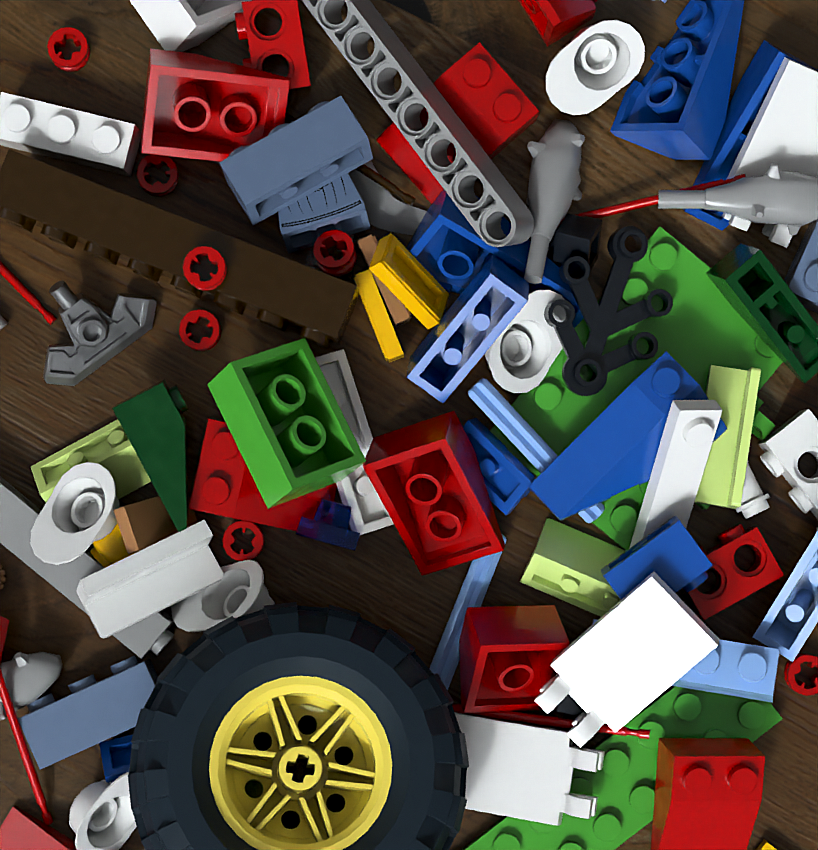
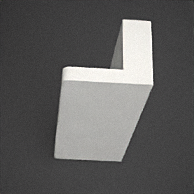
(150, 580)

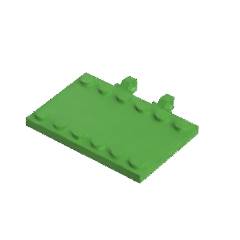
(696, 333)

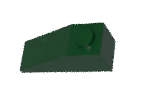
(769, 308)
(158, 435)

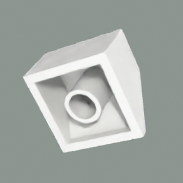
(186, 23)

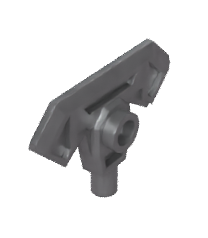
(94, 333)

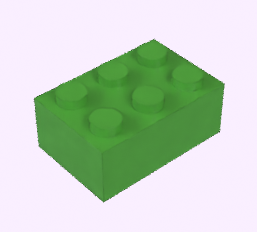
(286, 422)

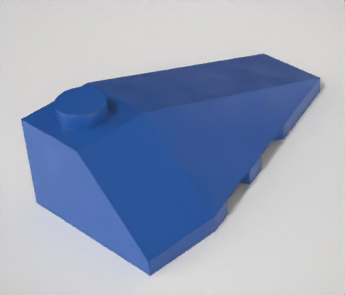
(687, 90)
(739, 119)

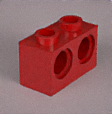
(286, 42)
(730, 581)

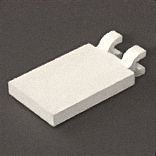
(782, 134)
(627, 658)
(525, 770)

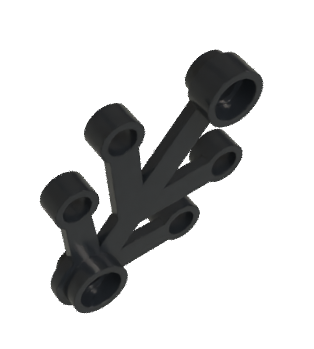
(603, 318)

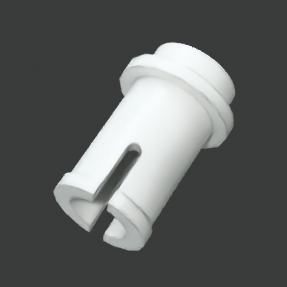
(753, 499)

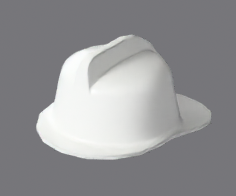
(594, 66)
(527, 345)
(75, 514)
(236, 595)
(102, 815)

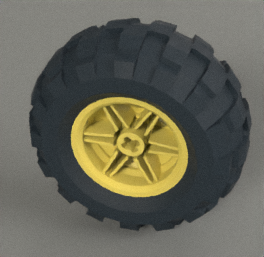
(265, 675)

